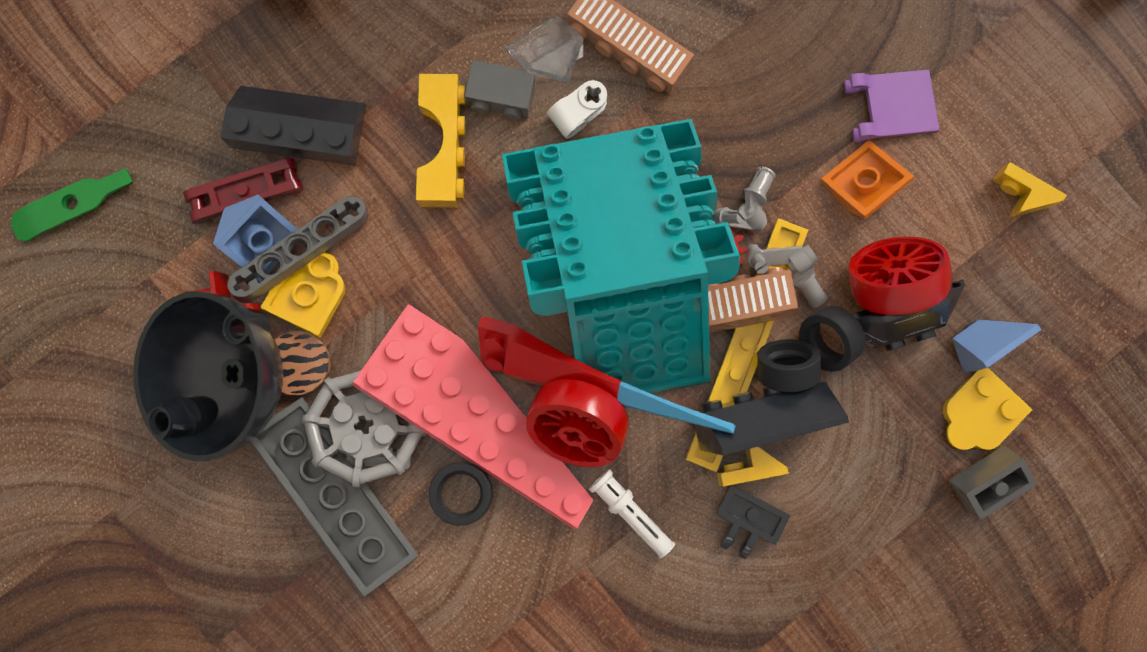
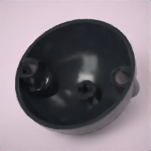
(219, 362)

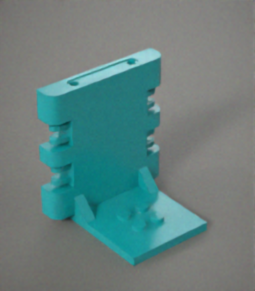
(625, 249)

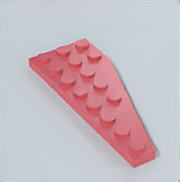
(451, 396)

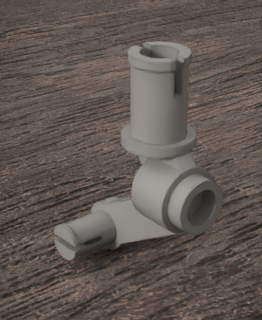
(750, 214)
(799, 260)

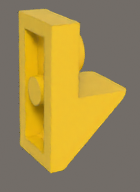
(1033, 192)
(760, 466)

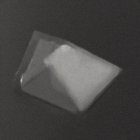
(548, 50)

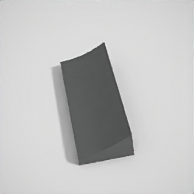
(342, 517)

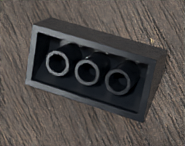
(294, 125)
(769, 418)

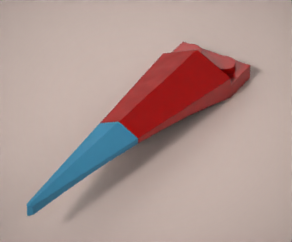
(535, 362)

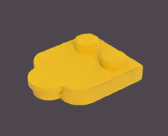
(308, 296)
(982, 412)

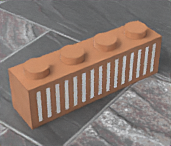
(632, 42)
(752, 300)

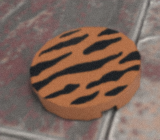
(304, 362)

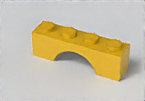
(439, 180)

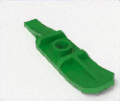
(54, 211)

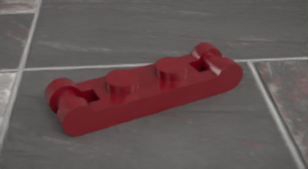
(241, 187)

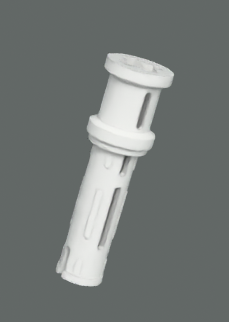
(621, 502)

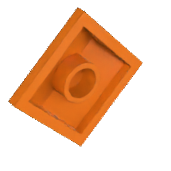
(866, 180)

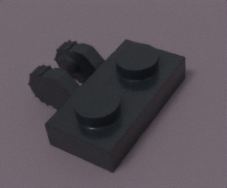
(752, 515)

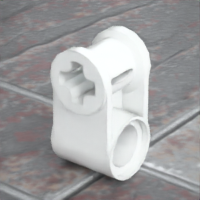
(574, 111)

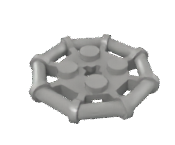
(354, 443)

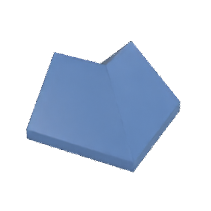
(250, 230)
(989, 341)

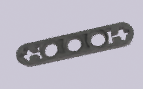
(282, 251)

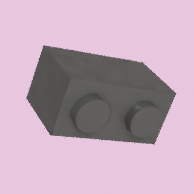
(500, 90)
(993, 482)

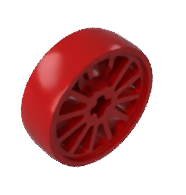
(900, 275)
(577, 423)

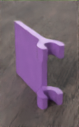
(896, 103)

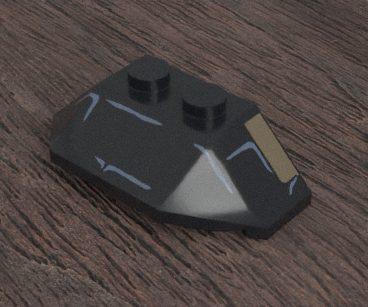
(894, 329)

